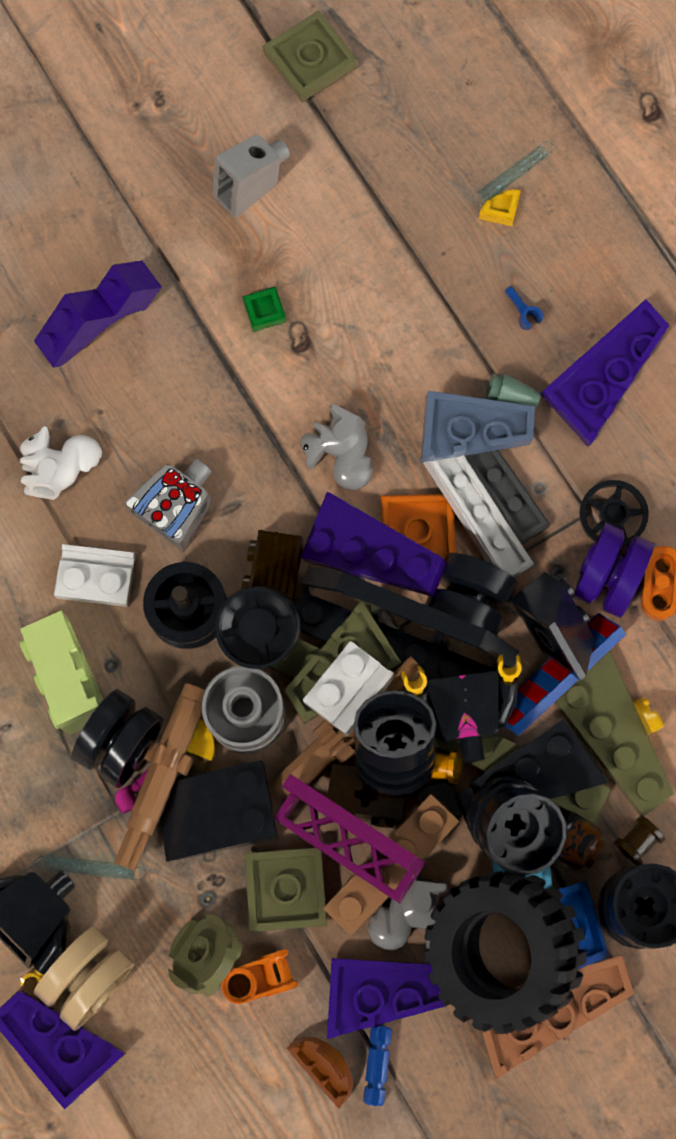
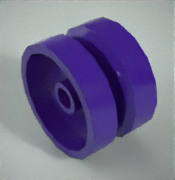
(609, 568)

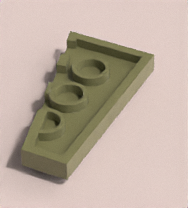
(614, 733)

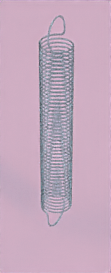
(536, 154)
(115, 870)

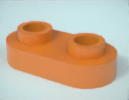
(659, 584)

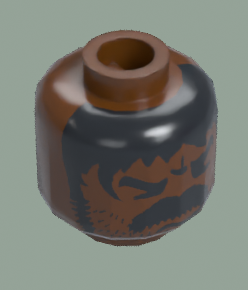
(582, 842)

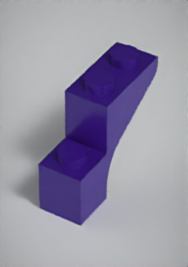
(88, 313)

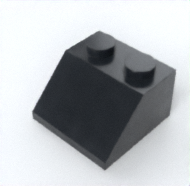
(556, 623)

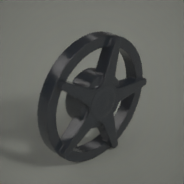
(613, 510)

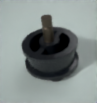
(184, 604)

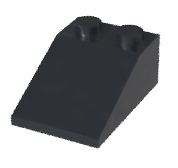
(218, 812)

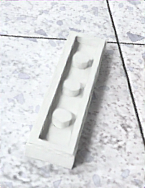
(479, 514)

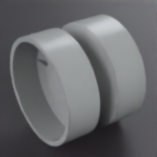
(244, 710)

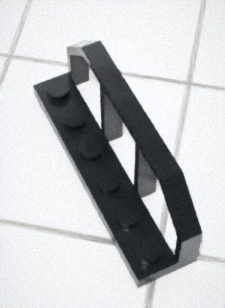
(322, 619)

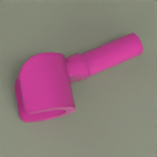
(126, 798)

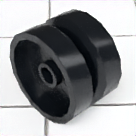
(116, 738)

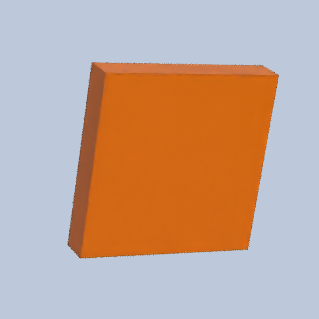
(422, 518)

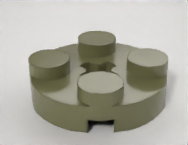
(203, 974)

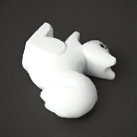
(56, 469)

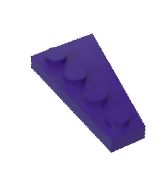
(598, 379)
(367, 548)

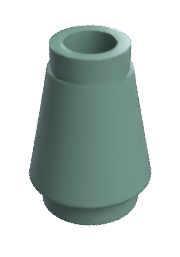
(510, 390)

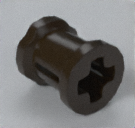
(639, 840)

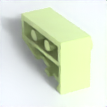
(61, 671)

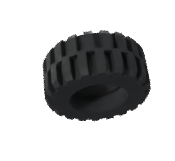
(458, 961)

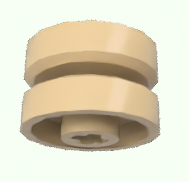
(80, 975)

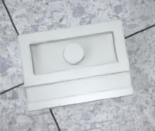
(95, 575)
(346, 686)

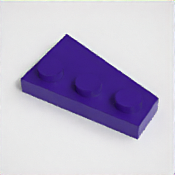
(376, 993)
(57, 1055)

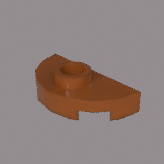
(324, 1066)

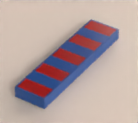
(553, 681)

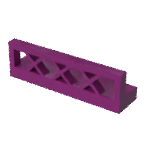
(348, 822)

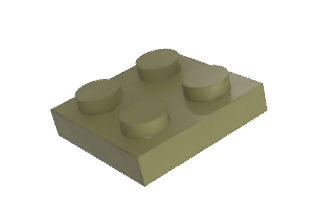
(310, 56)
(285, 889)

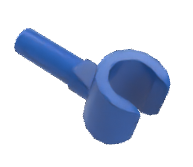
(523, 309)

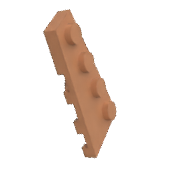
(602, 988)

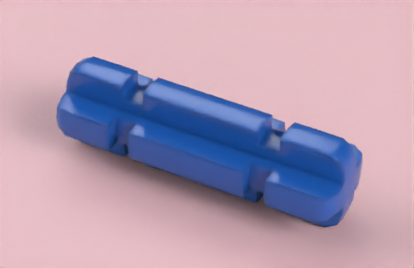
(377, 1065)

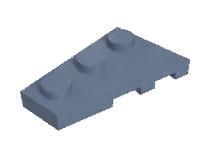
(472, 425)

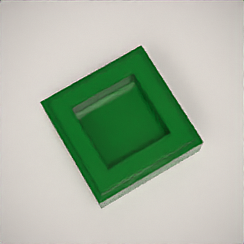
(264, 309)

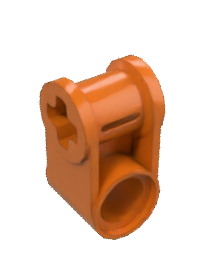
(262, 977)

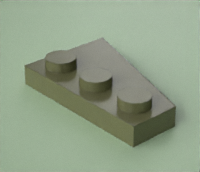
(360, 630)

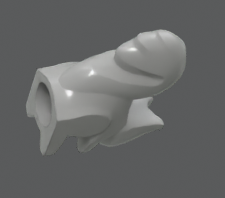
(347, 442)
(392, 925)

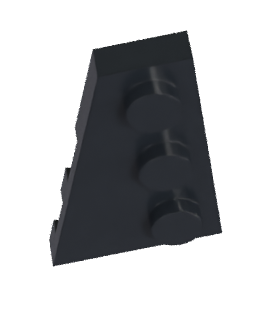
(550, 762)

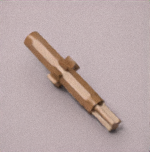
(332, 742)
(166, 762)

